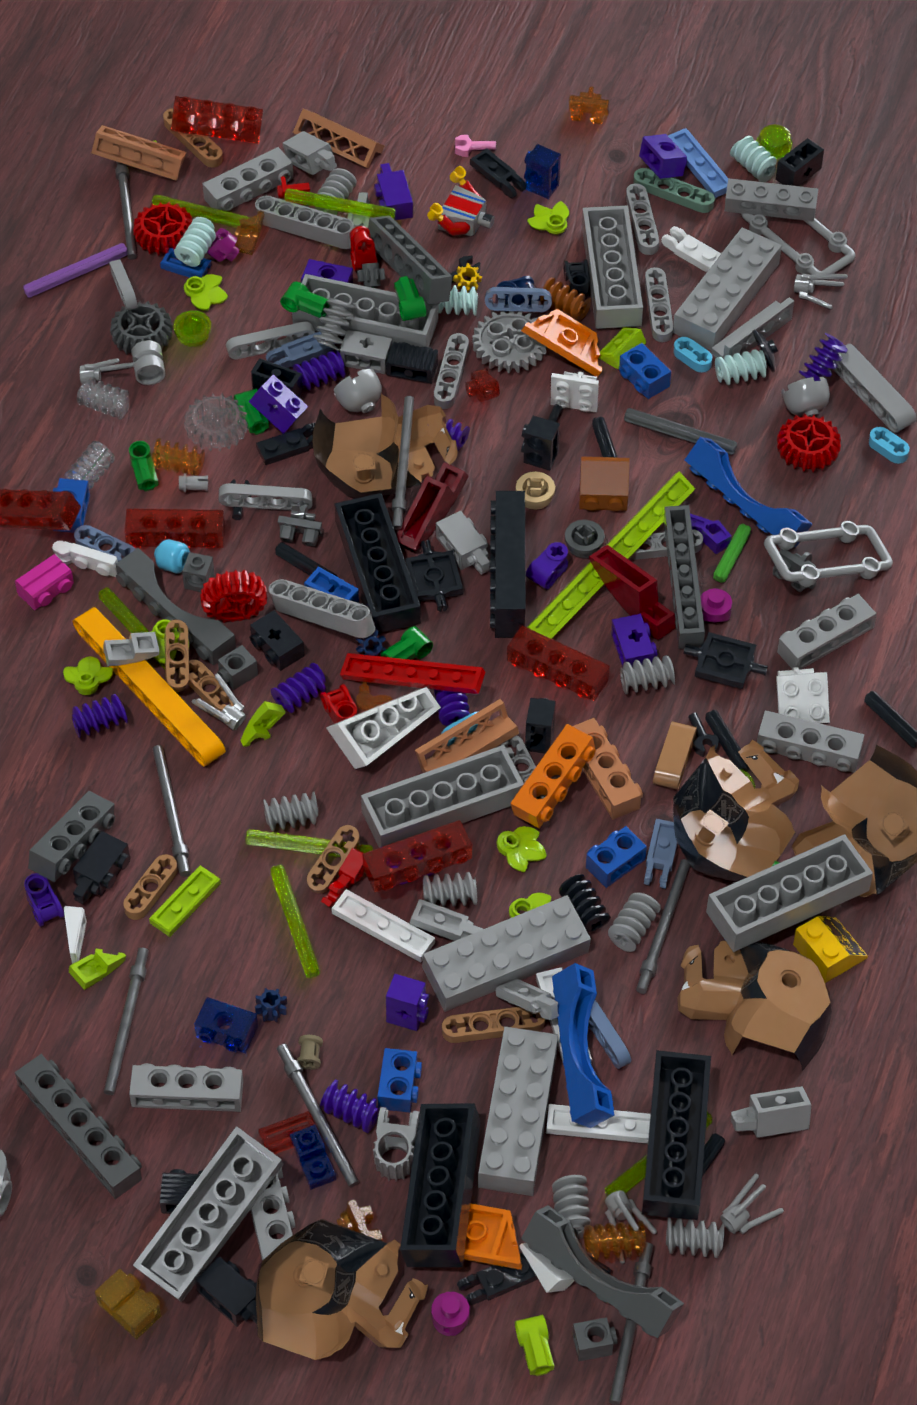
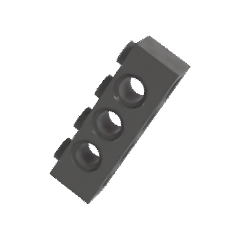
(71, 836)

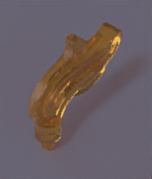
(366, 701)

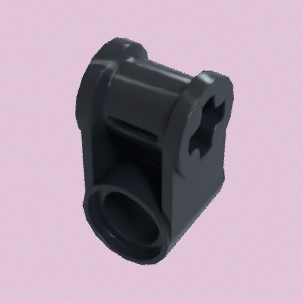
(577, 276)

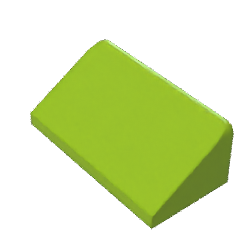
(621, 343)

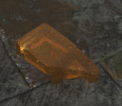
(248, 233)

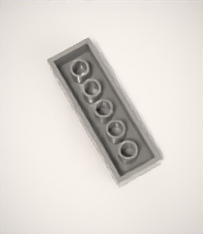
(612, 267)
(727, 288)
(374, 313)
(442, 796)
(789, 892)
(506, 953)
(518, 1111)
(208, 1214)

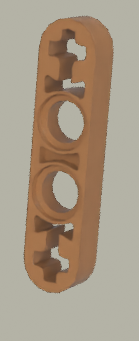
(189, 140)
(493, 1019)

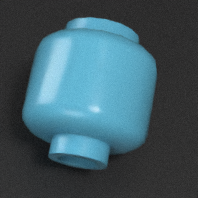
(171, 555)

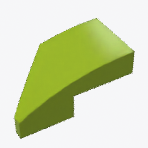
(261, 721)
(95, 967)

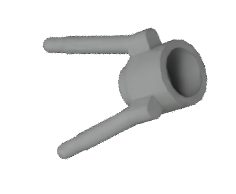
(806, 283)
(94, 370)
(230, 715)
(621, 1208)
(736, 1215)

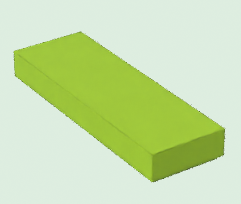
(185, 901)

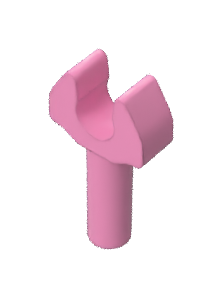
(464, 145)

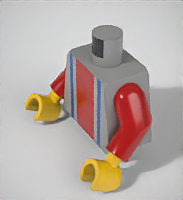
(463, 208)

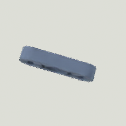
(534, 307)
(100, 538)
(608, 1037)

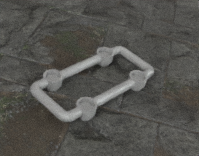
(804, 261)
(846, 533)

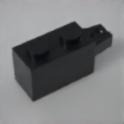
(100, 866)
(228, 1291)

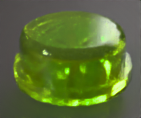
(775, 140)
(192, 328)

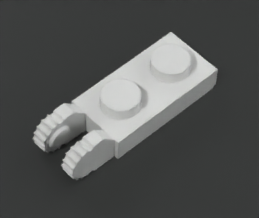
(690, 249)
(85, 558)

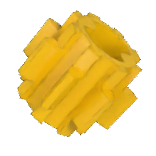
(470, 272)

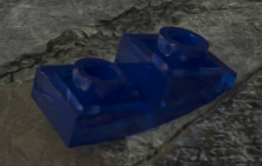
(312, 1157)

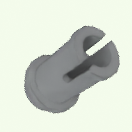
(193, 482)

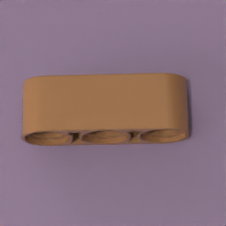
(674, 755)

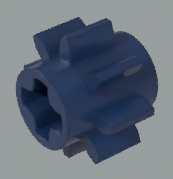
(377, 645)
(272, 998)

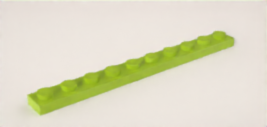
(625, 542)

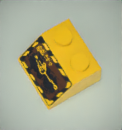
(828, 946)

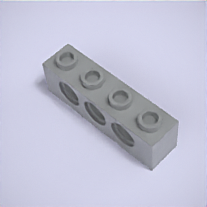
(248, 180)
(771, 199)
(826, 632)
(822, 740)
(197, 1097)
(270, 1224)

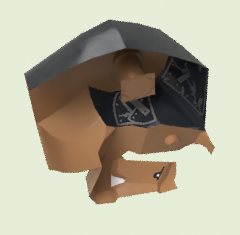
(876, 814)
(727, 823)
(762, 996)
(325, 1285)

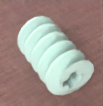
(754, 158)
(195, 242)
(460, 300)
(740, 365)

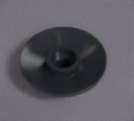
(768, 348)

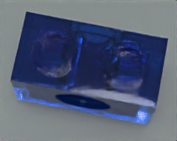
(542, 171)
(218, 1014)

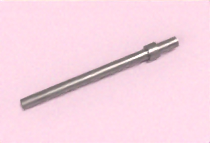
(122, 175)
(399, 503)
(179, 849)
(649, 965)
(137, 975)
(294, 1071)
(641, 1272)

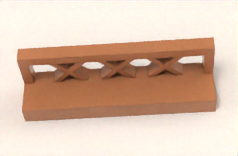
(344, 132)
(138, 152)
(485, 737)

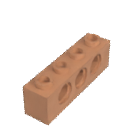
(615, 800)

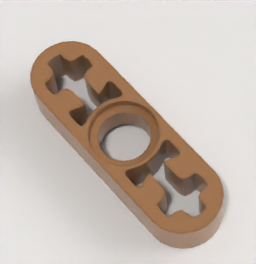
(169, 637)
(207, 677)
(316, 871)
(150, 898)

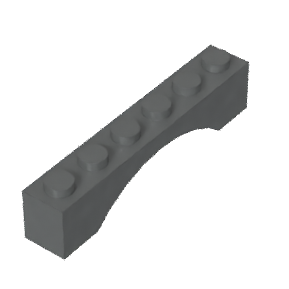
(205, 635)
(555, 1239)

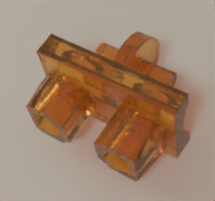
(588, 103)
(357, 1217)

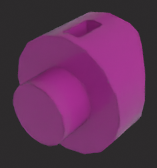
(223, 247)
(716, 605)
(450, 1313)

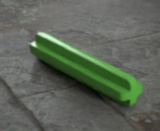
(732, 553)

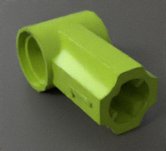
(534, 1338)

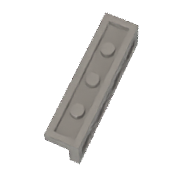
(765, 322)

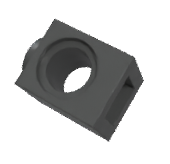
(197, 571)
(240, 659)
(587, 1349)

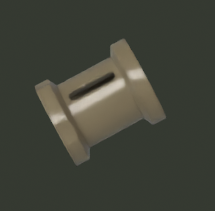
(309, 1051)

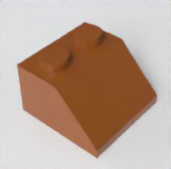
(604, 483)

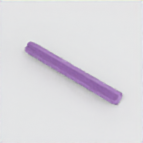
(75, 270)

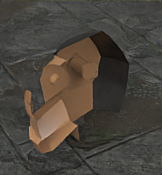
(364, 453)

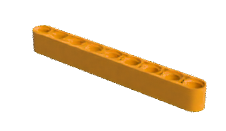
(153, 692)

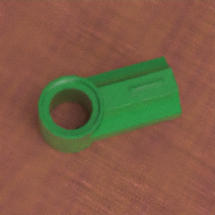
(299, 298)
(410, 303)
(256, 421)
(143, 466)
(412, 644)

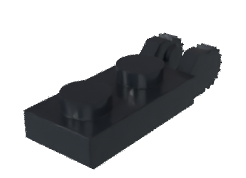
(498, 172)
(286, 444)
(497, 1281)

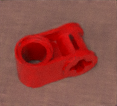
(361, 247)
(338, 704)

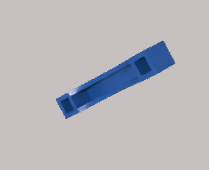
(713, 463)
(588, 1097)

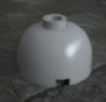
(360, 392)
(806, 396)

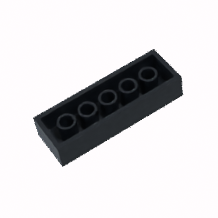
(377, 562)
(507, 563)
(676, 1135)
(441, 1185)

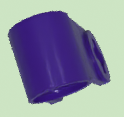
(548, 565)
(43, 902)

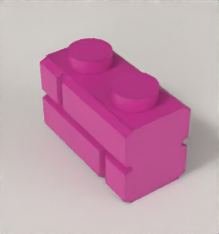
(44, 582)

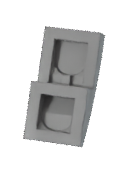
(135, 649)

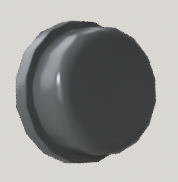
(584, 538)

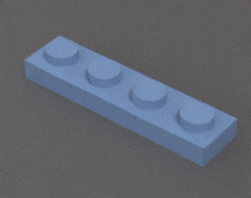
(701, 163)

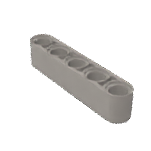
(305, 221)
(875, 390)
(322, 608)

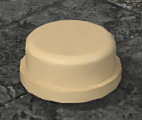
(538, 489)

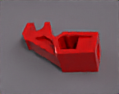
(349, 873)

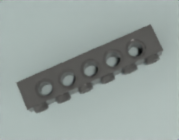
(410, 259)
(683, 576)
(114, 1178)

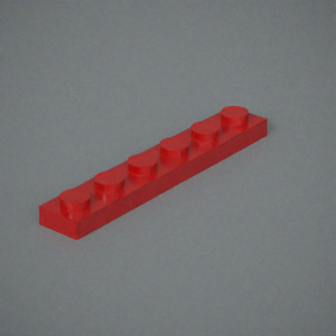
(412, 673)

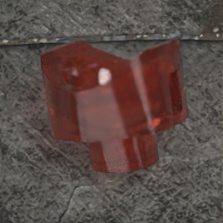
(480, 384)

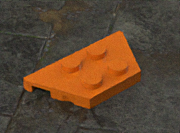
(567, 339)
(492, 1237)

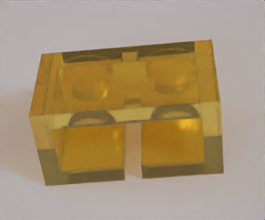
(128, 1304)

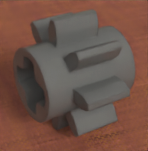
(371, 275)

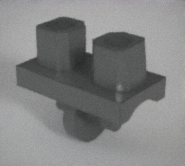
(301, 523)
(794, 563)

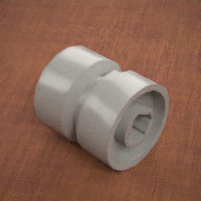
(148, 362)

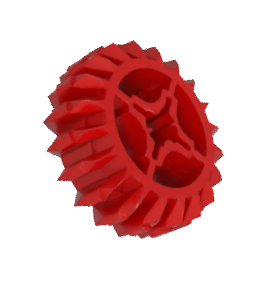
(161, 227)
(794, 440)
(233, 596)

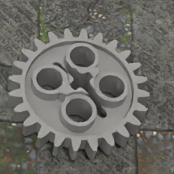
(504, 344)

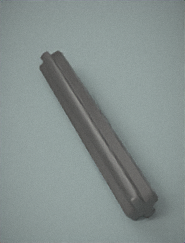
(676, 429)

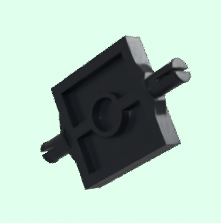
(434, 575)
(725, 660)

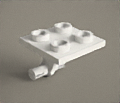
(575, 391)
(803, 694)

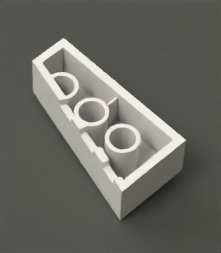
(379, 728)

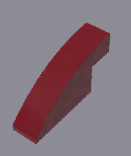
(431, 505)
(633, 590)

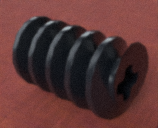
(585, 902)

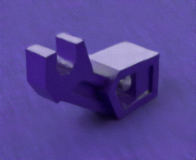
(706, 527)

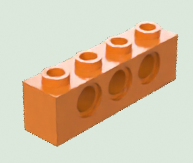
(569, 742)

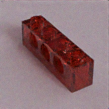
(216, 119)
(38, 509)
(187, 526)
(557, 663)
(424, 845)

